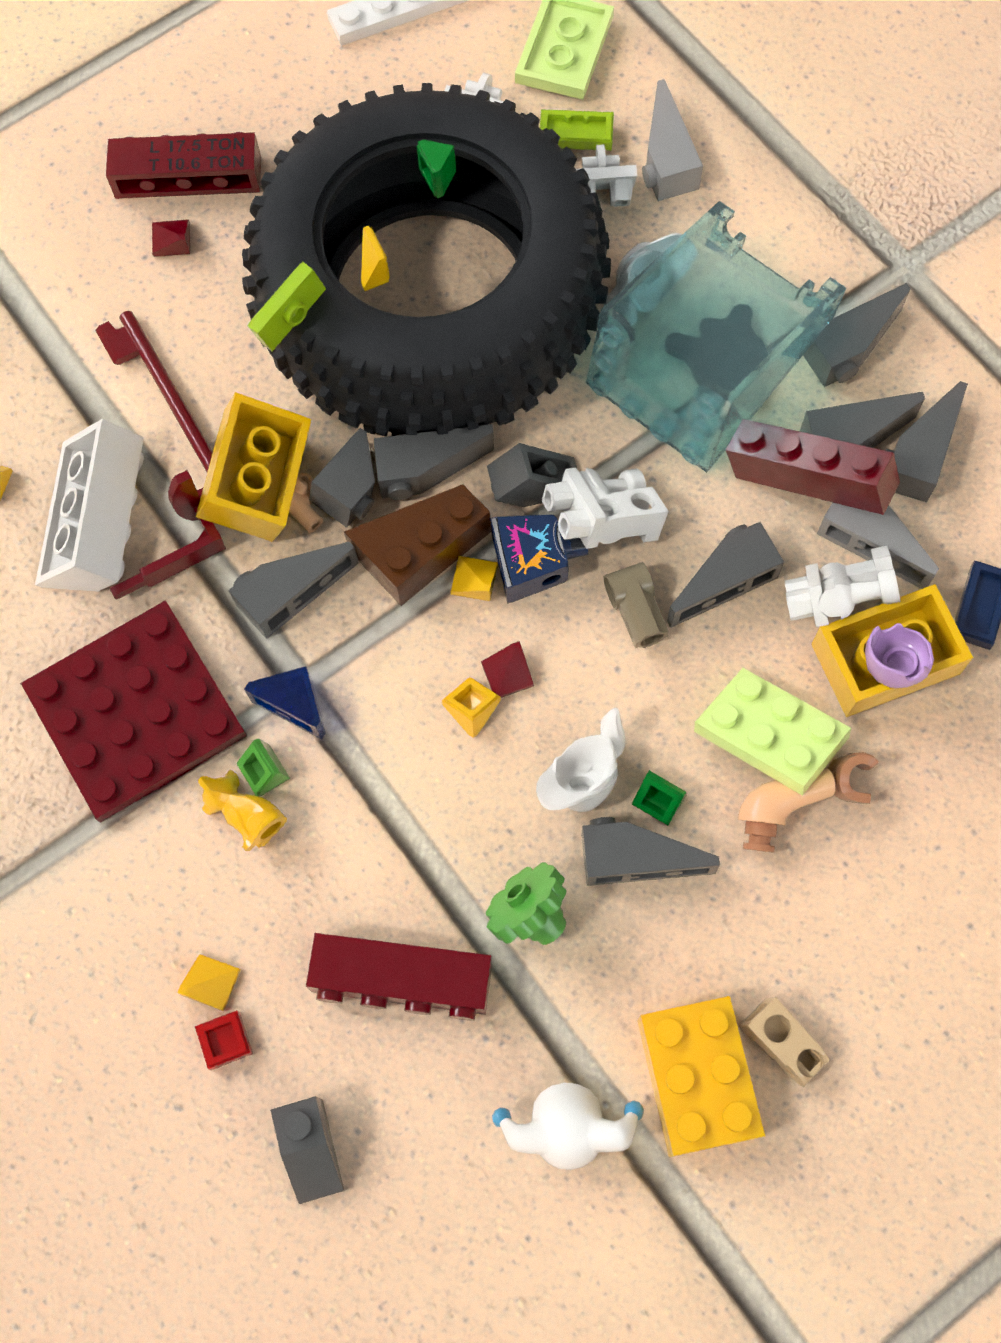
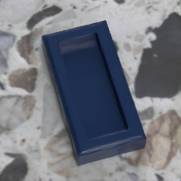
(980, 605)

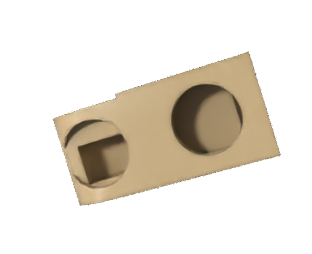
(785, 1040)

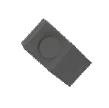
(524, 472)
(346, 482)
(307, 1149)

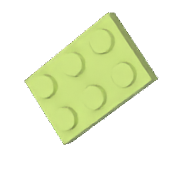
(564, 46)
(772, 730)

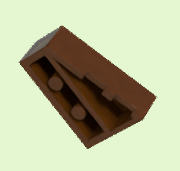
(420, 540)

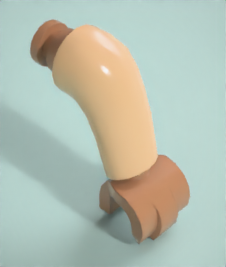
(774, 802)

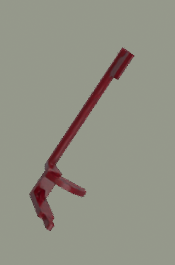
(184, 497)

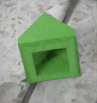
(262, 768)

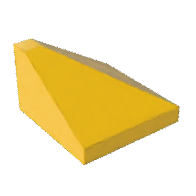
(374, 261)
(474, 578)
(471, 705)
(209, 982)

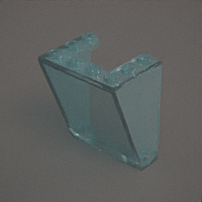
(704, 338)

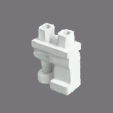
(605, 508)
(839, 587)

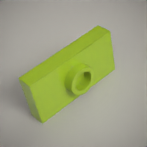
(580, 128)
(287, 306)

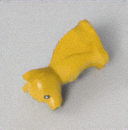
(249, 814)

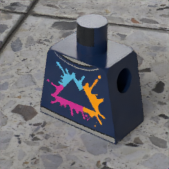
(532, 553)

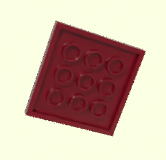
(132, 711)

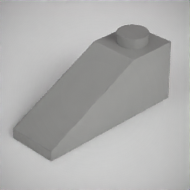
(671, 155)
(864, 530)

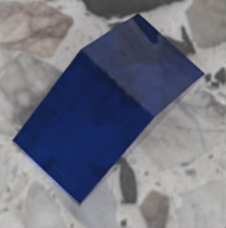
(290, 698)

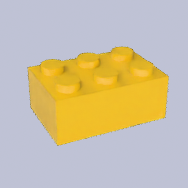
(254, 467)
(843, 644)
(700, 1076)

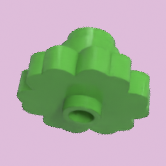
(529, 906)

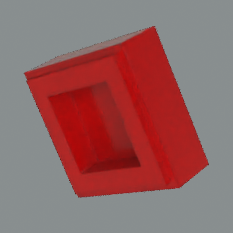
(223, 1040)

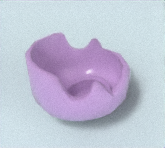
(898, 656)

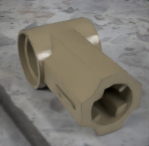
(633, 594)

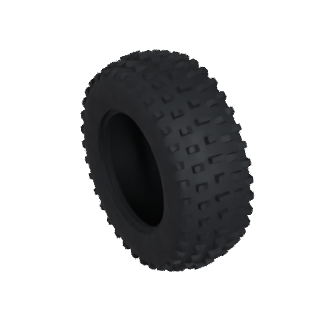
(451, 366)

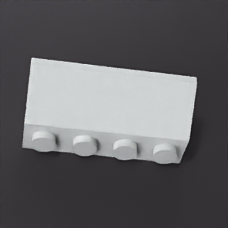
(91, 509)

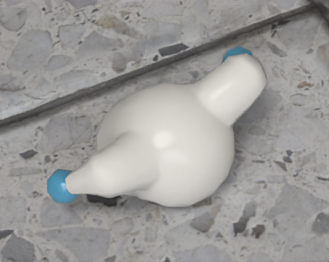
(569, 1127)

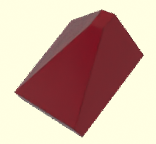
(171, 238)
(508, 671)

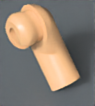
(301, 506)

